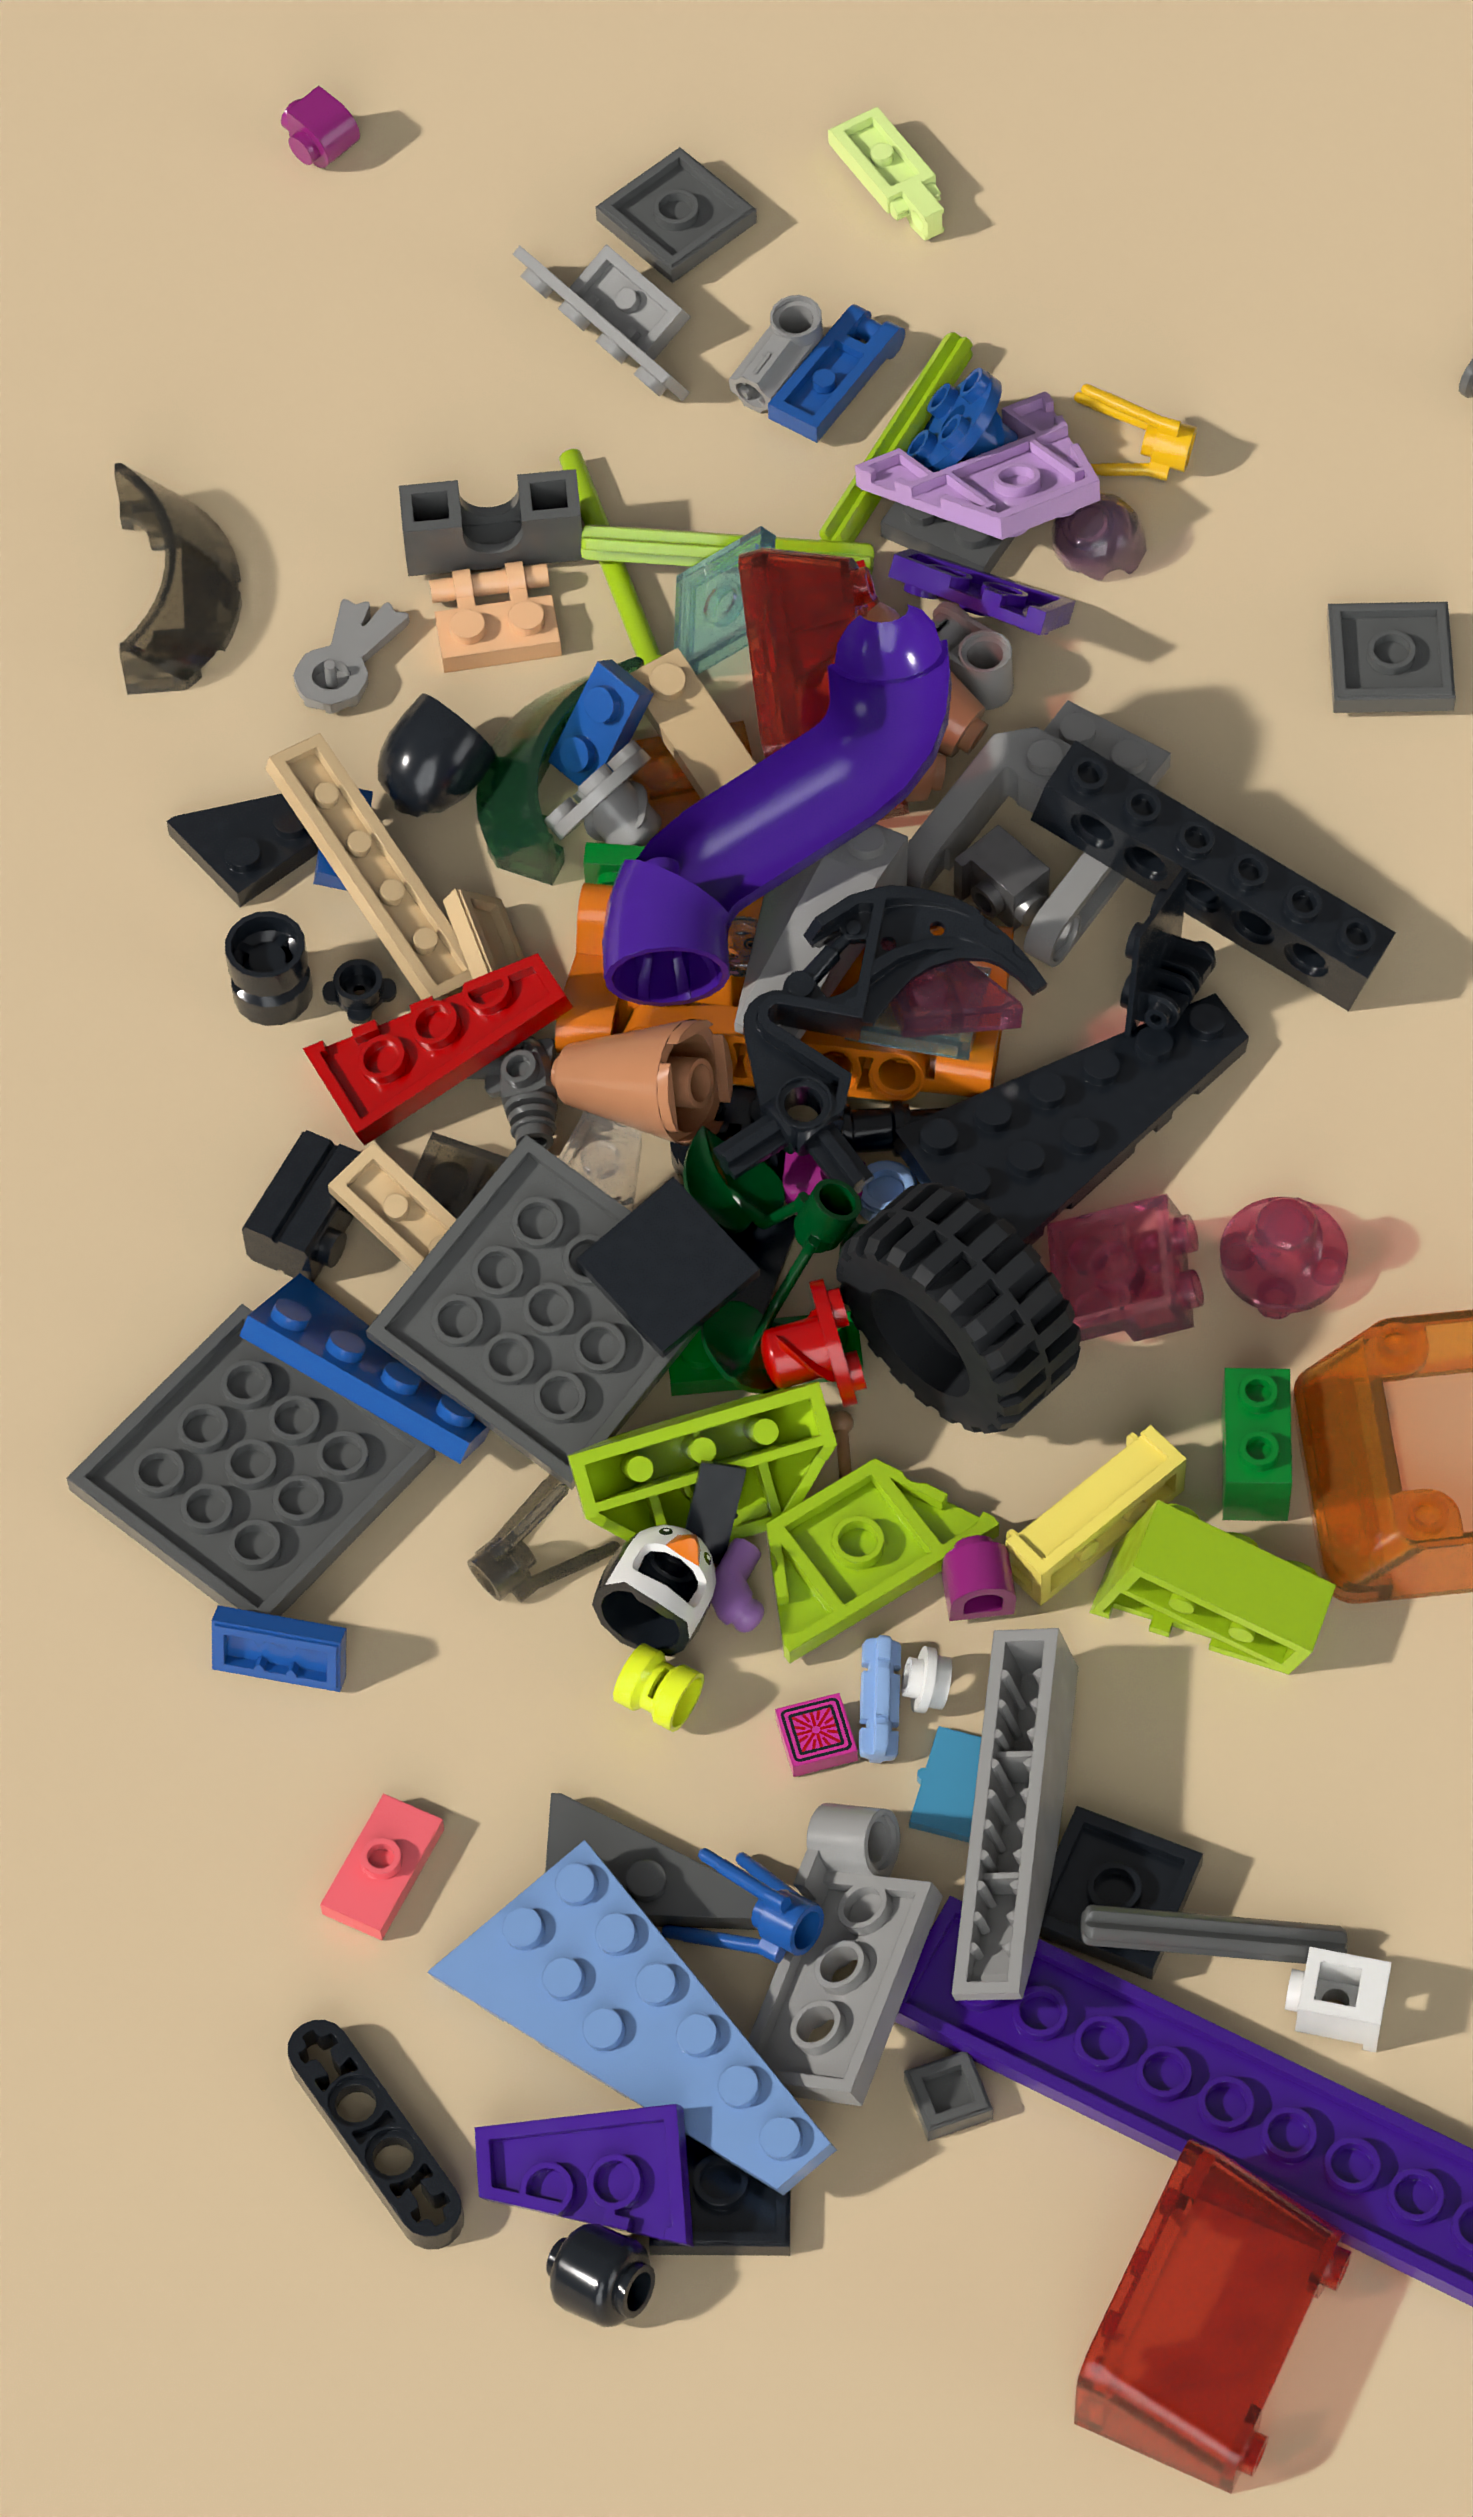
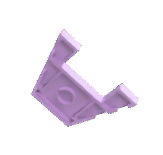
(1001, 489)

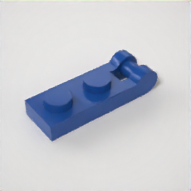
(834, 373)

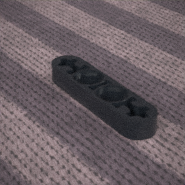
(367, 2138)

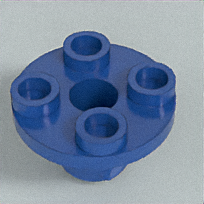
(962, 423)

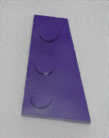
(981, 592)
(595, 2169)

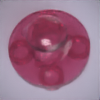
(1283, 1255)

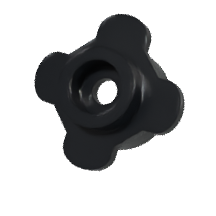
(354, 976)

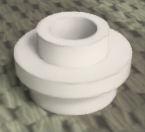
(927, 1680)

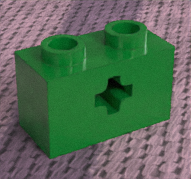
(1256, 1444)

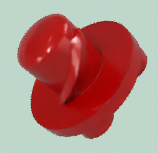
(813, 1348)

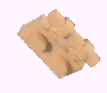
(500, 630)

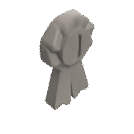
(336, 674)

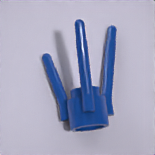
(780, 1914)

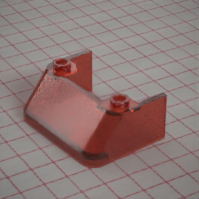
(794, 621)

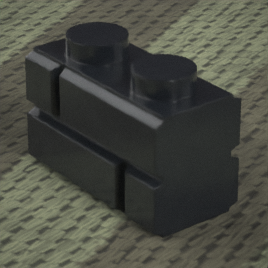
(297, 1219)

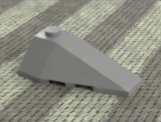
(779, 948)

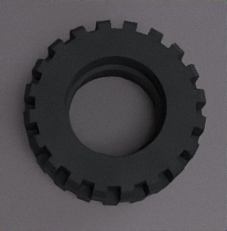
(959, 1307)

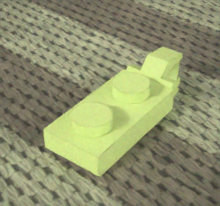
(890, 170)

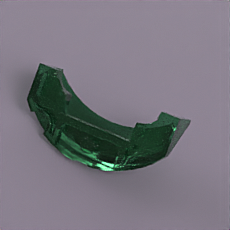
(509, 791)

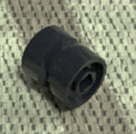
(268, 968)

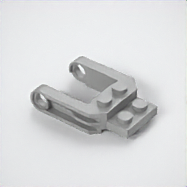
(1019, 767)

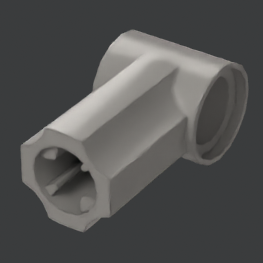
(779, 352)

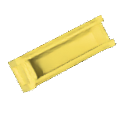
(1095, 1515)

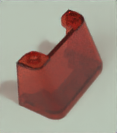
(1206, 2319)

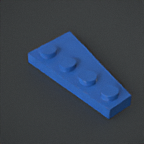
(332, 1347)

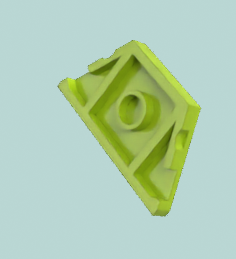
(859, 1550)

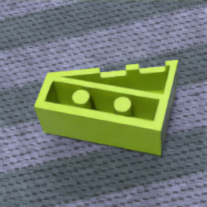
(1215, 1586)

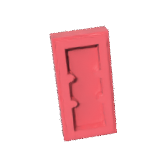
(382, 1866)

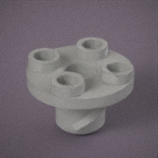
(611, 804)

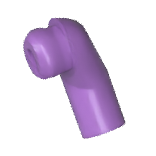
(732, 1594)

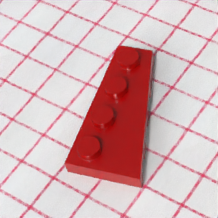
(415, 1058)

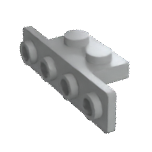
(623, 305)

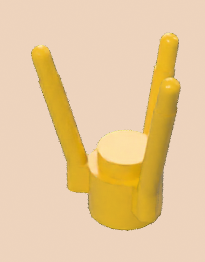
(1165, 439)

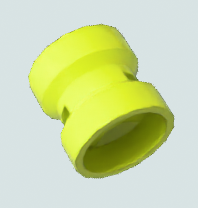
(658, 1687)

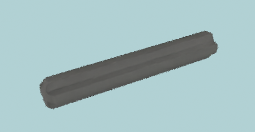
(1207, 1934)

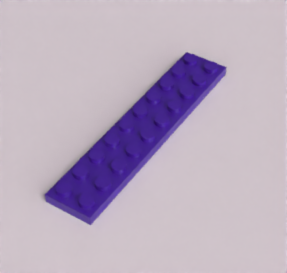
(1178, 2077)

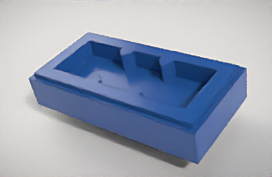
(279, 1648)

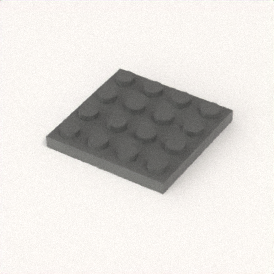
(515, 1323)
(247, 1473)

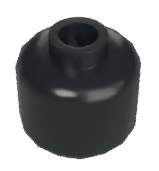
(600, 2275)

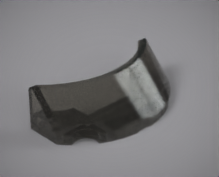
(197, 594)

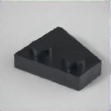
(245, 844)

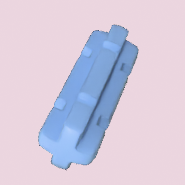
(880, 1699)

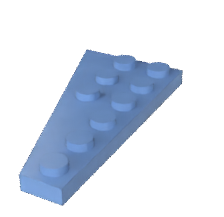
(614, 1998)

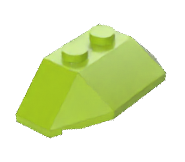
(652, 1471)

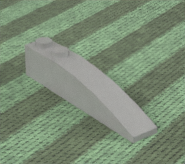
(1015, 1811)

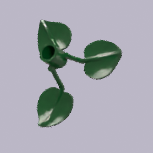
(758, 1196)

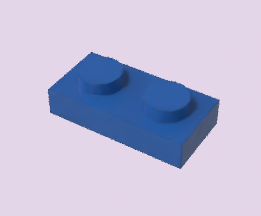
(600, 721)

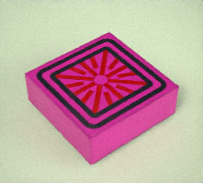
(816, 1734)

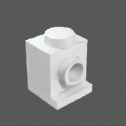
(1344, 1977)

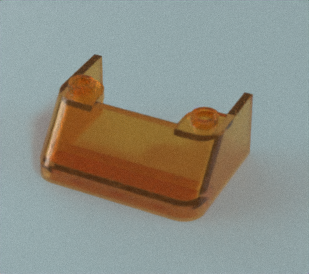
(1365, 1528)

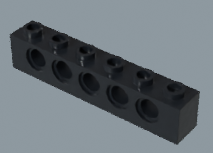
(1228, 881)

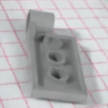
(865, 1920)

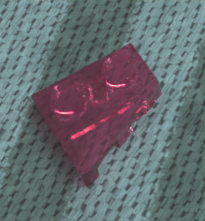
(954, 1001)

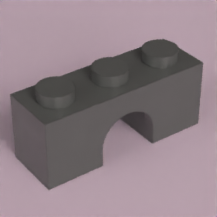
(451, 535)

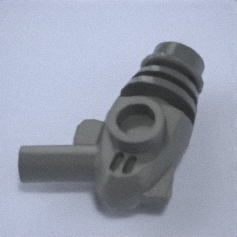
(525, 1089)

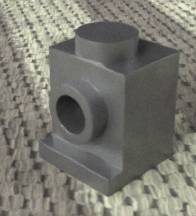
(1002, 878)

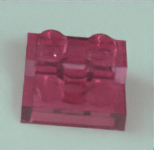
(1128, 1269)

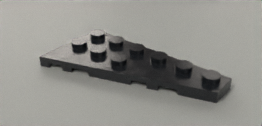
(1073, 1122)

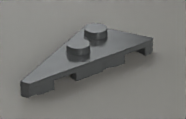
(659, 1879)

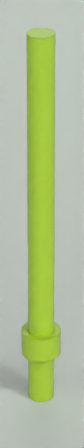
(614, 572)

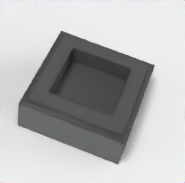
(948, 2095)

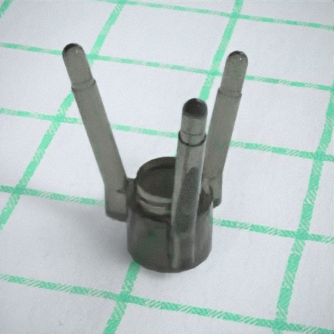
(505, 1560)

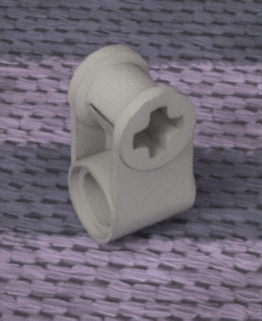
(977, 655)

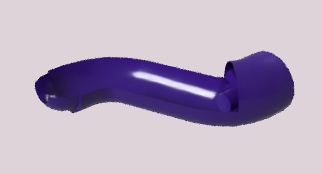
(780, 816)

